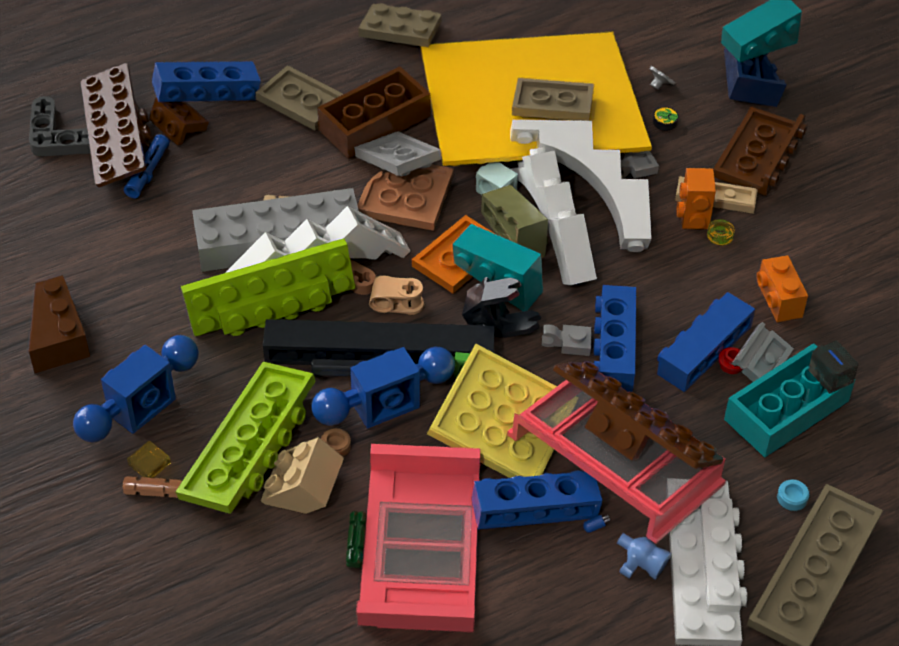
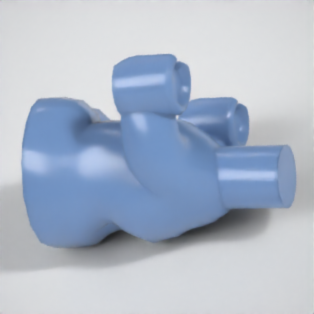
(644, 554)

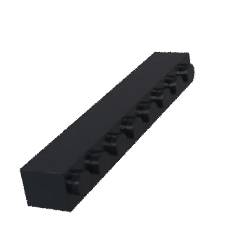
(303, 340)

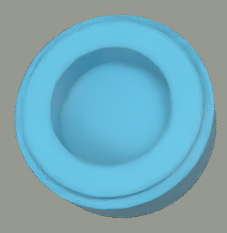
(793, 495)

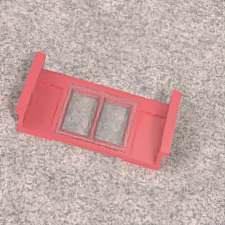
(420, 539)

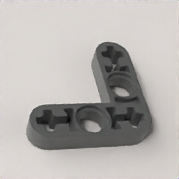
(50, 134)

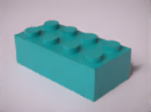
(782, 404)

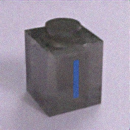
(833, 366)

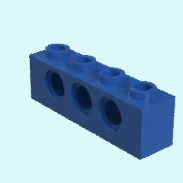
(205, 81)
(616, 334)
(515, 502)

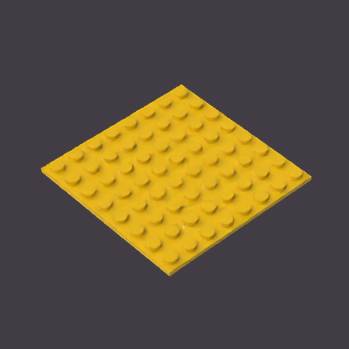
(477, 83)

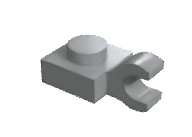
(638, 164)
(571, 339)

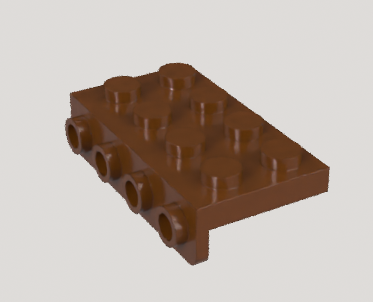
(760, 150)

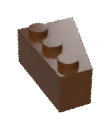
(55, 327)

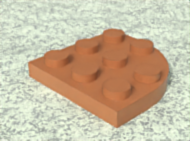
(407, 199)

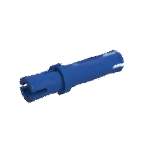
(136, 184)

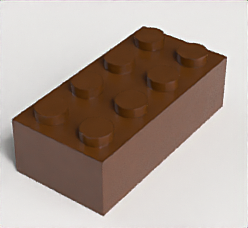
(374, 110)

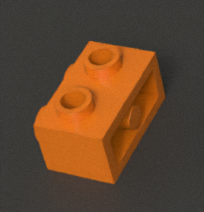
(696, 198)
(782, 288)

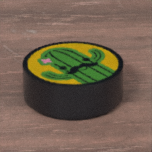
(665, 118)

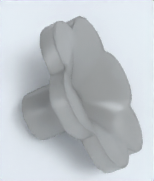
(660, 78)

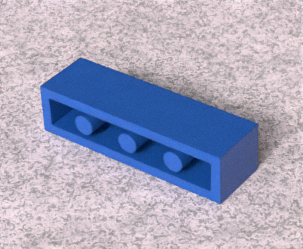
(702, 343)

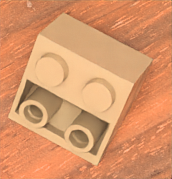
(303, 477)

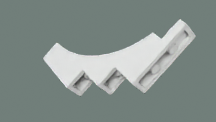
(601, 168)
(362, 234)

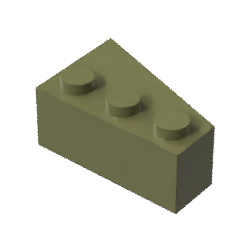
(515, 218)

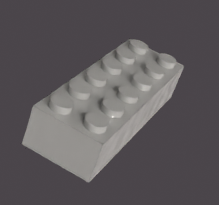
(231, 230)

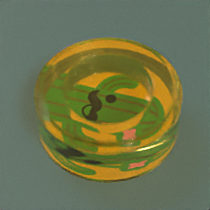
(720, 232)

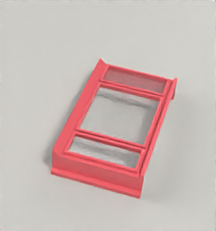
(654, 484)

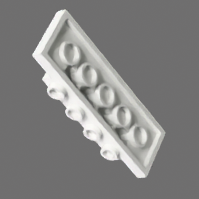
(708, 574)

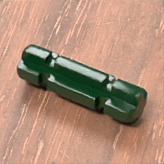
(356, 539)

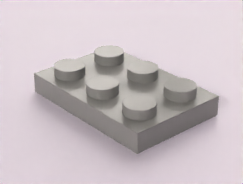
(398, 153)

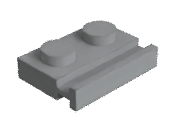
(762, 353)

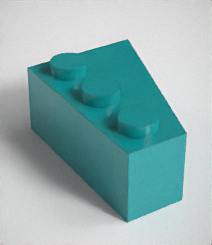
(763, 30)
(494, 257)

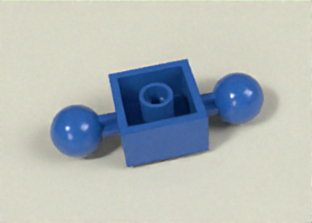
(384, 387)
(136, 389)

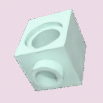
(494, 176)

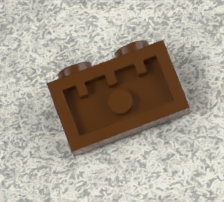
(177, 119)

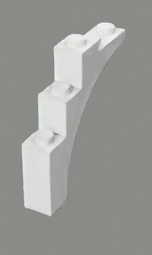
(554, 199)

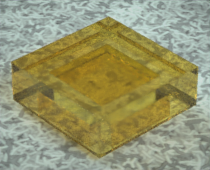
(148, 460)

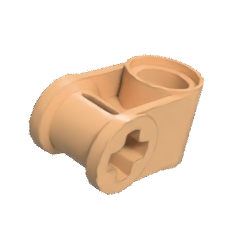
(394, 295)

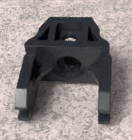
(486, 307)

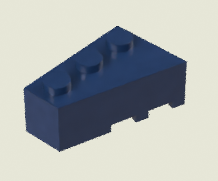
(753, 80)

